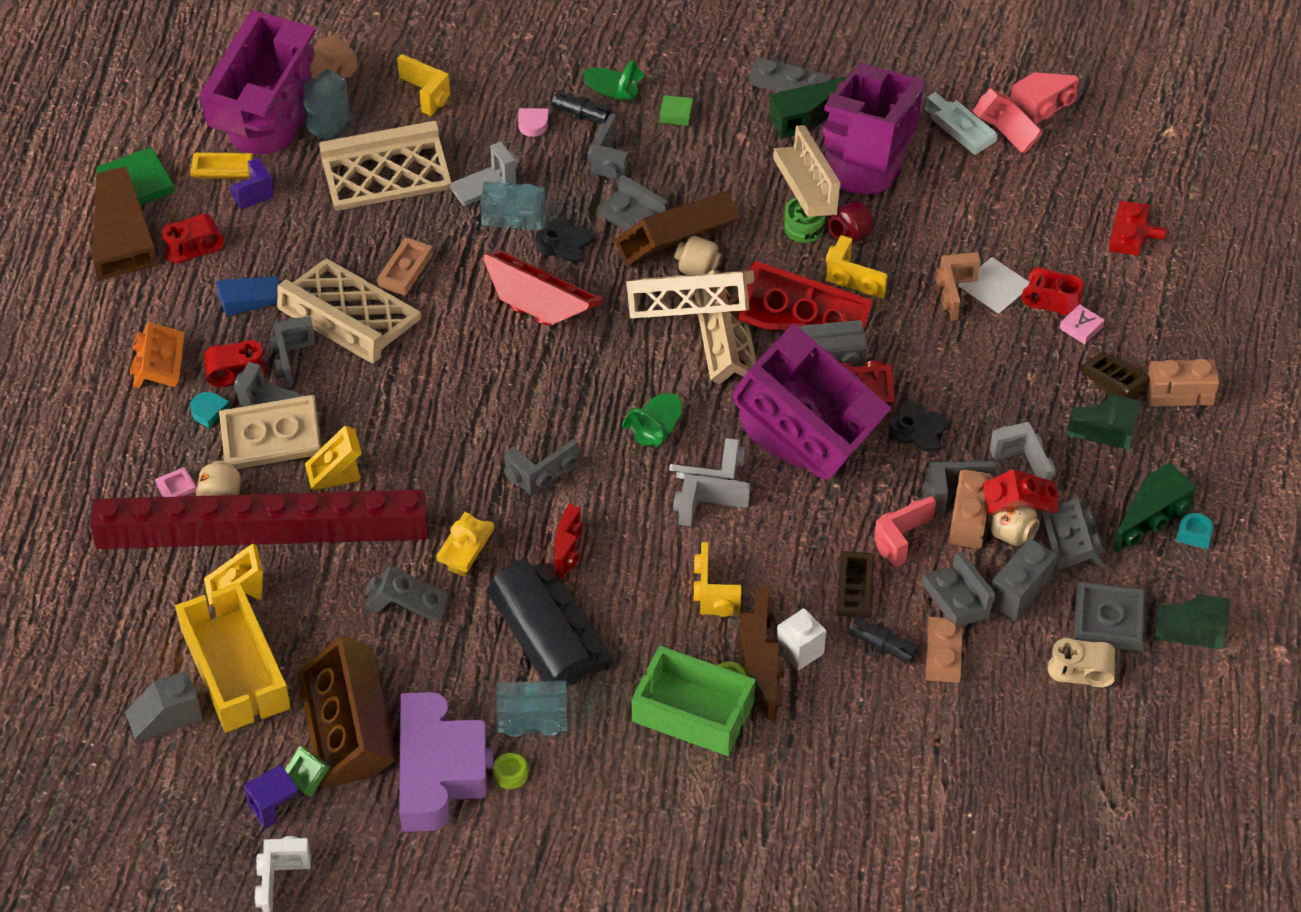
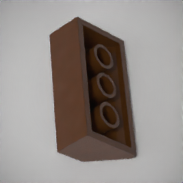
(346, 712)

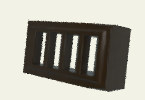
(1135, 379)
(855, 560)

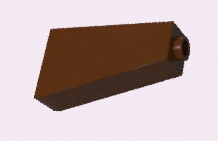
(668, 228)
(120, 230)

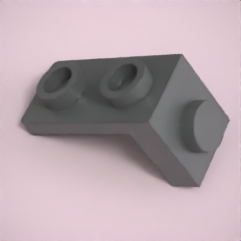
(606, 160)
(289, 336)
(253, 388)
(947, 474)
(535, 477)
(406, 591)

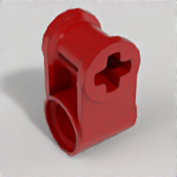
(192, 236)
(1055, 292)
(227, 361)

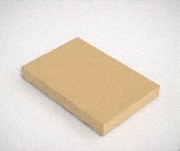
(270, 432)

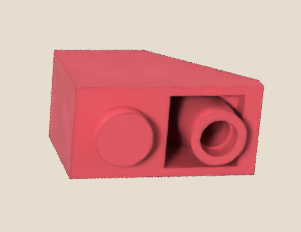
(1044, 94)

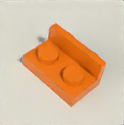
(157, 355)

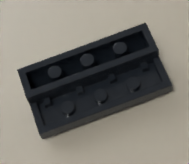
(548, 622)

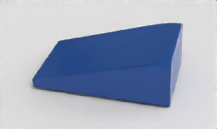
(247, 294)

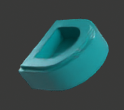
(206, 408)
(1195, 530)

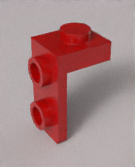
(1018, 489)

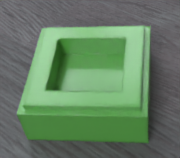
(676, 110)
(306, 770)

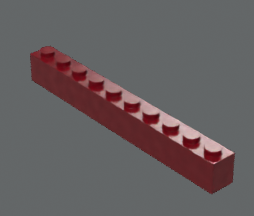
(259, 519)

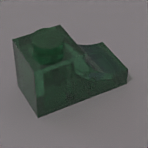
(1106, 423)
(1196, 622)

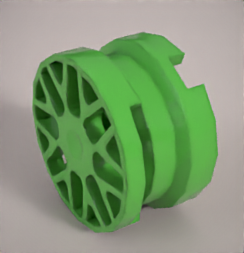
(799, 225)

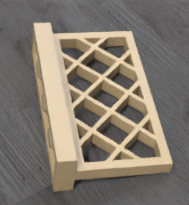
(381, 147)
(335, 321)

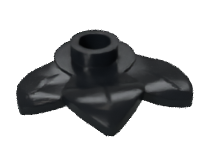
(563, 239)
(918, 426)

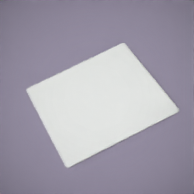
(996, 285)

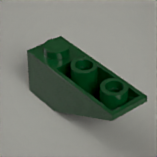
(801, 106)
(1158, 500)

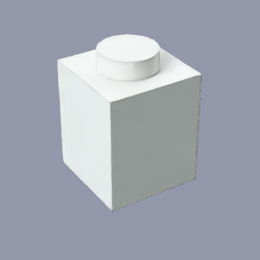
(801, 639)

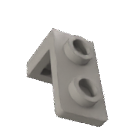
(503, 169)
(1022, 439)
(732, 457)
(708, 490)

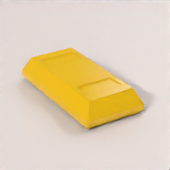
(220, 165)

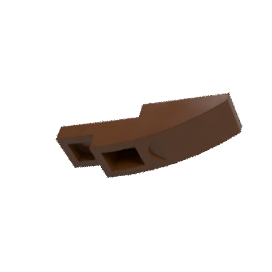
(760, 655)

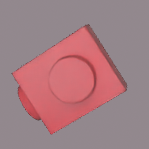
(1008, 119)
(892, 525)

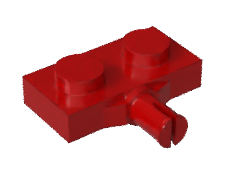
(1133, 228)

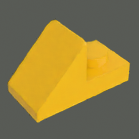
(335, 461)
(242, 568)

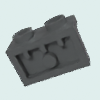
(631, 204)
(1073, 534)
(960, 591)

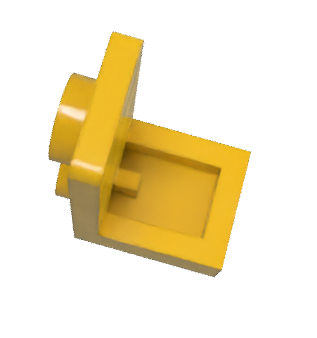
(432, 81)
(852, 275)
(714, 598)

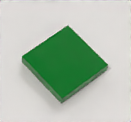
(146, 174)

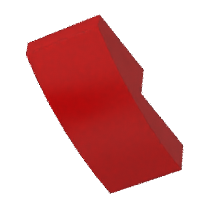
(566, 539)

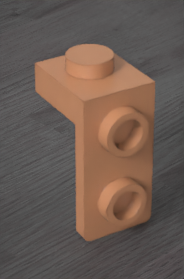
(953, 271)

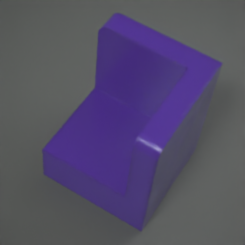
(256, 188)
(269, 791)

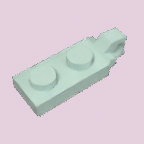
(960, 123)

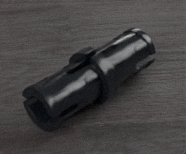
(581, 107)
(883, 640)

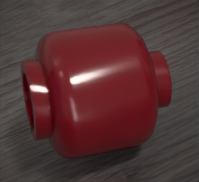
(851, 221)

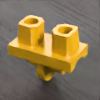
(464, 543)

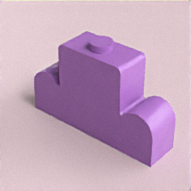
(438, 761)

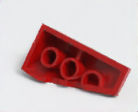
(787, 298)

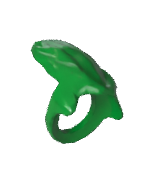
(614, 83)
(654, 421)

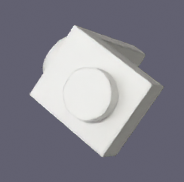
(279, 854)

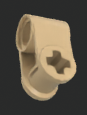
(1085, 661)

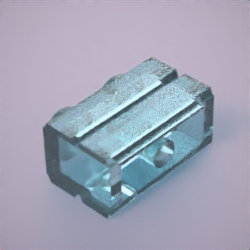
(327, 105)
(513, 205)
(531, 707)

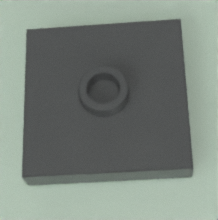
(1110, 615)

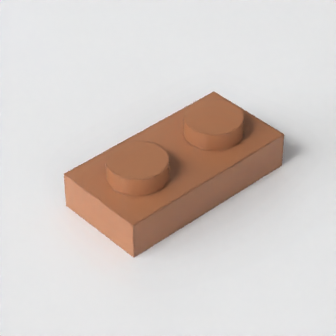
(405, 266)
(943, 650)

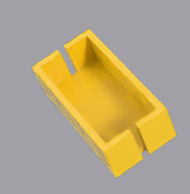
(233, 657)

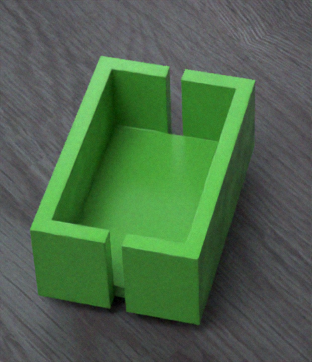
(693, 700)

